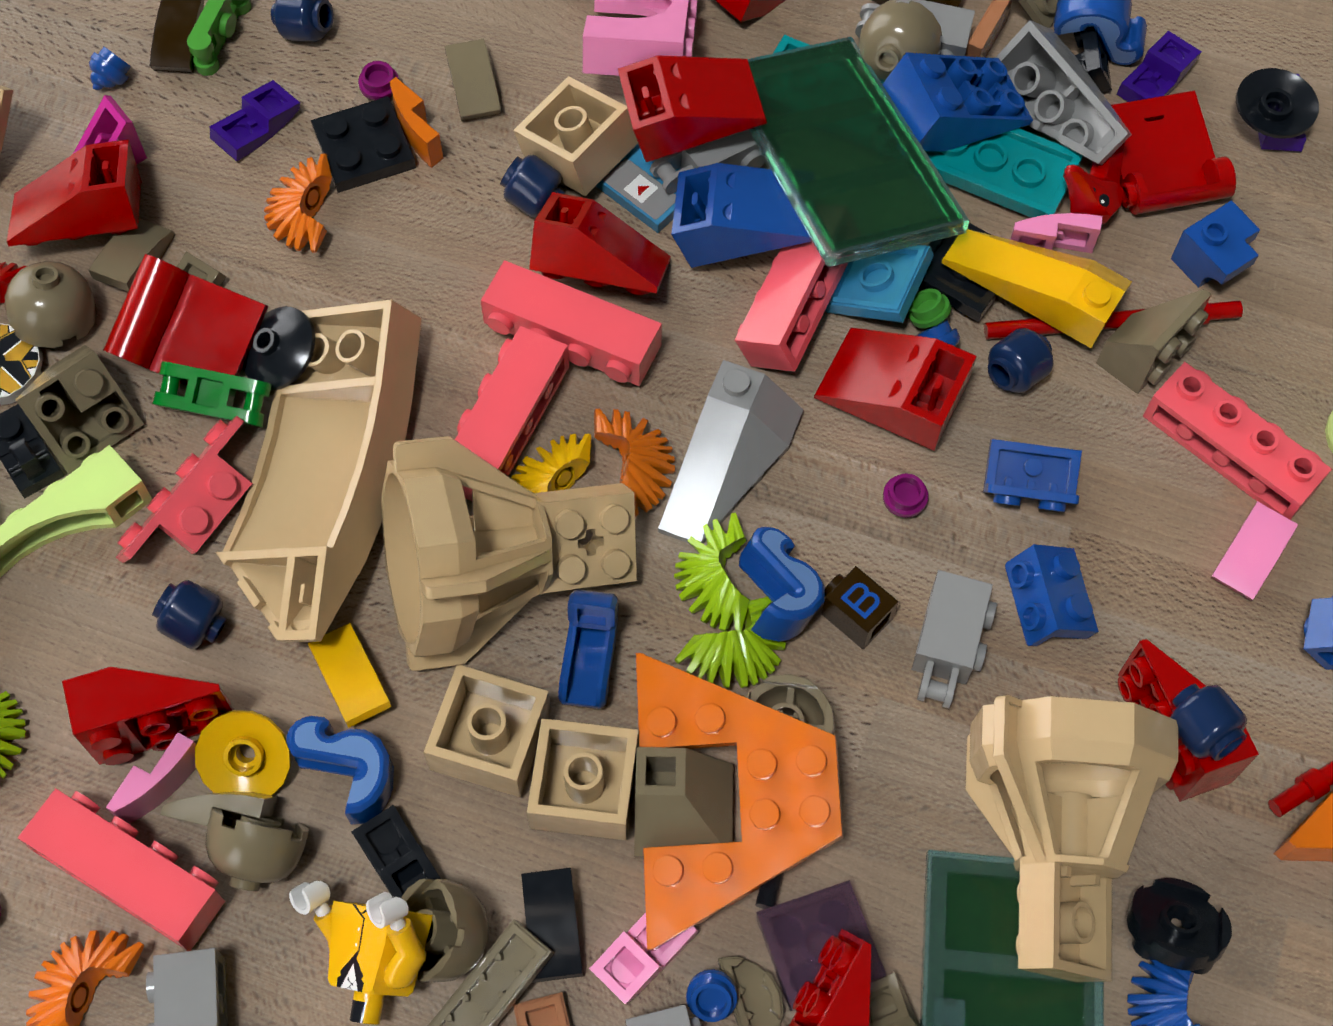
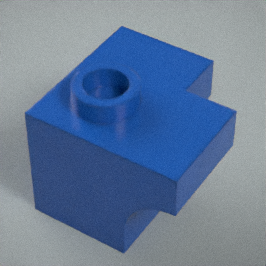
(1217, 246)

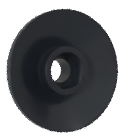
(1277, 103)
(281, 347)

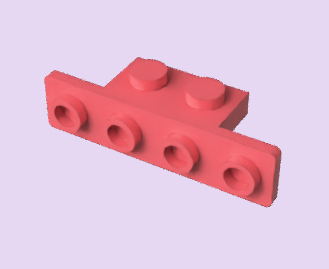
(198, 499)

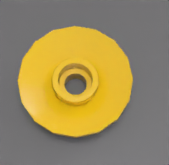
(224, 766)

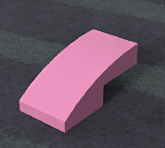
(1063, 231)
(1254, 551)
(145, 791)
(629, 965)

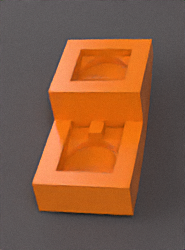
(413, 120)

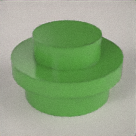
(929, 308)

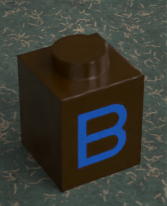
(858, 606)

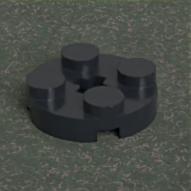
(1158, 939)

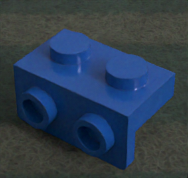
(1032, 472)
(1050, 594)

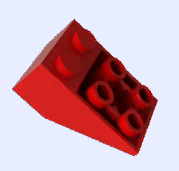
(688, 101)
(79, 197)
(592, 244)
(898, 382)
(1153, 682)
(135, 711)
(841, 986)

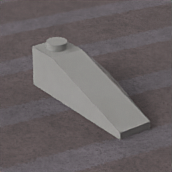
(1062, 94)
(736, 439)

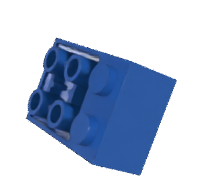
(955, 99)
(732, 214)

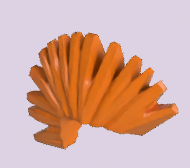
(294, 206)
(642, 456)
(78, 975)

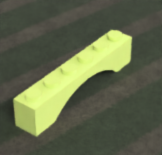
(92, 497)

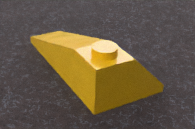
(1051, 285)

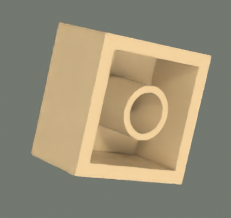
(578, 134)
(487, 730)
(583, 779)

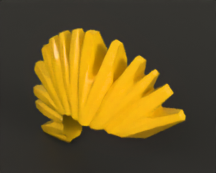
(558, 469)

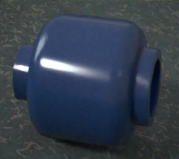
(302, 19)
(530, 184)
(1020, 360)
(189, 614)
(1209, 721)

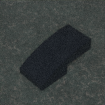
(394, 852)
(552, 919)

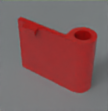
(183, 321)

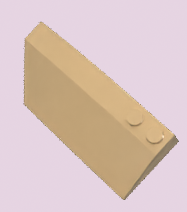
(325, 468)

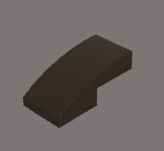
(170, 35)

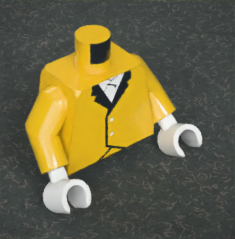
(371, 945)

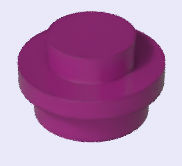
(375, 80)
(905, 495)

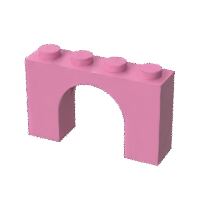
(624, 41)

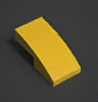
(349, 675)

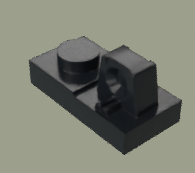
(1094, 58)
(25, 453)

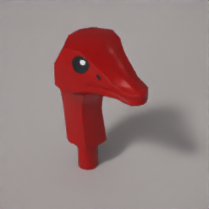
(1098, 191)

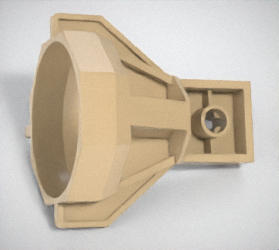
(468, 574)
(1067, 799)

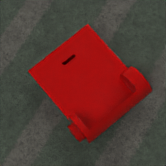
(1170, 155)

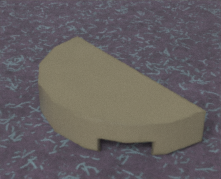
(757, 993)

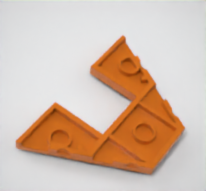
(784, 792)

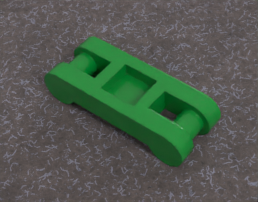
(211, 393)

